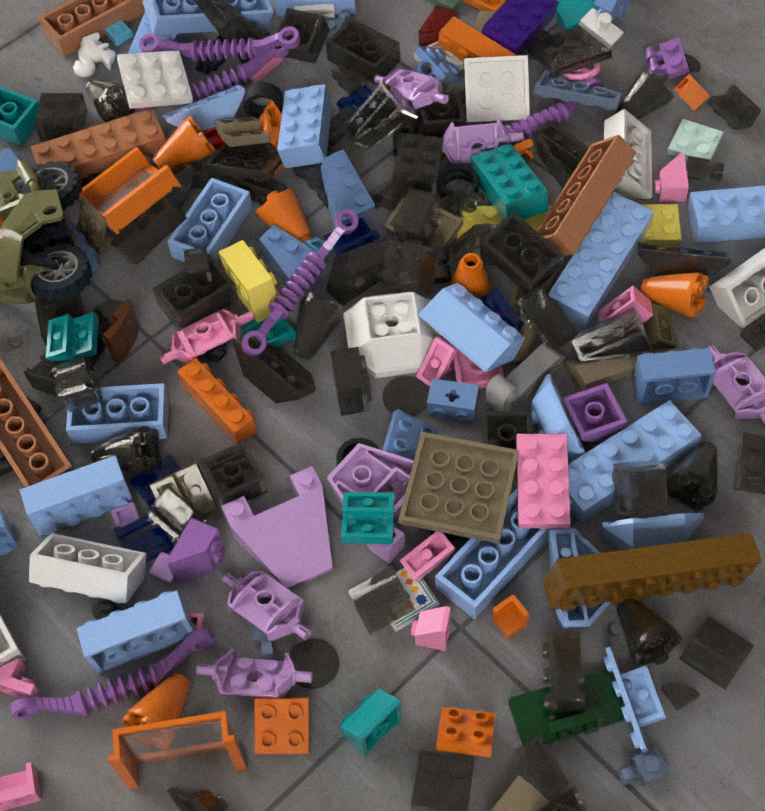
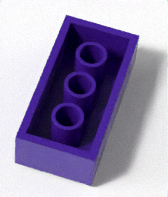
(519, 23)

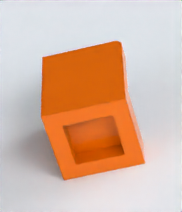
(691, 92)
(510, 616)

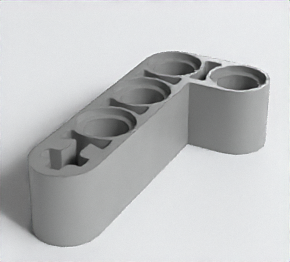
(510, 392)

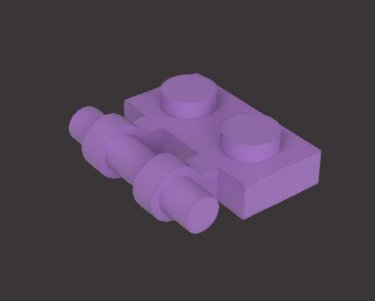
(673, 57)

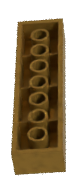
(650, 571)

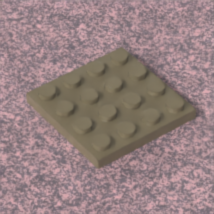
(459, 487)

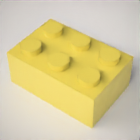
(252, 281)

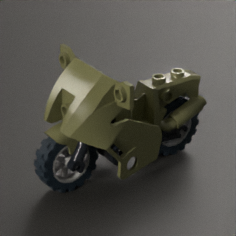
(35, 243)

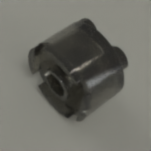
(77, 384)

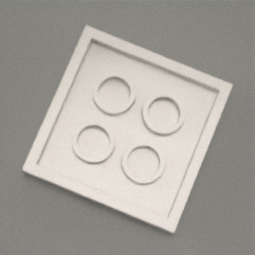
(154, 79)
(496, 89)

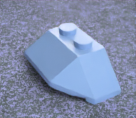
(205, 111)
(552, 417)
(651, 531)
(565, 544)

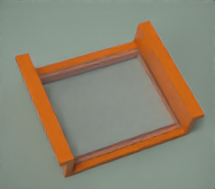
(128, 189)
(172, 740)

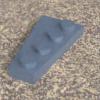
(567, 91)

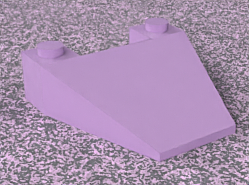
(375, 471)
(290, 537)

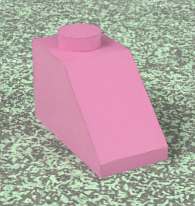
(673, 181)
(628, 299)
(432, 628)

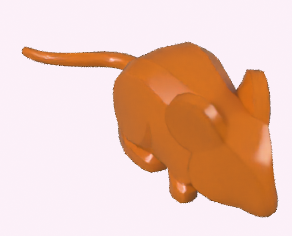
(271, 124)

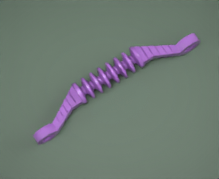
(204, 50)
(243, 72)
(557, 114)
(299, 283)
(79, 704)

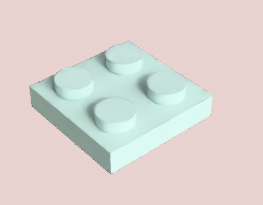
(695, 140)

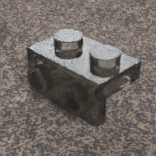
(735, 108)
(260, 191)
(173, 514)

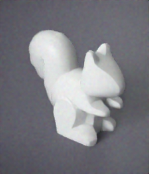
(90, 53)

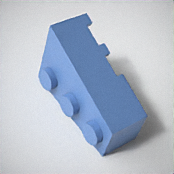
(344, 188)
(285, 253)

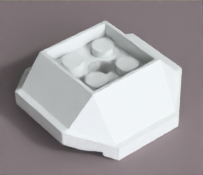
(386, 348)

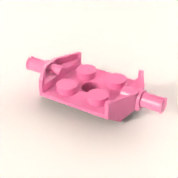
(192, 342)

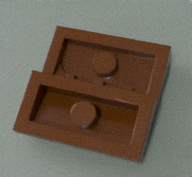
(123, 332)

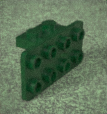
(600, 710)

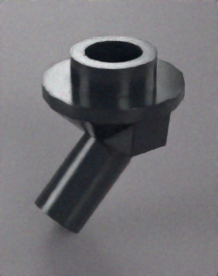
(217, 352)

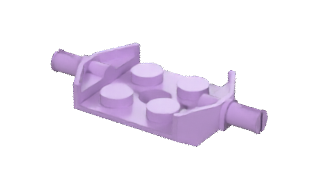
(415, 87)
(460, 139)
(745, 400)
(275, 618)
(235, 675)

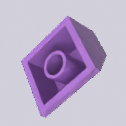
(595, 413)
(196, 552)

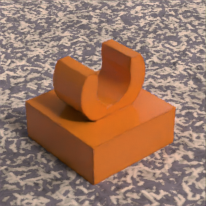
(523, 148)

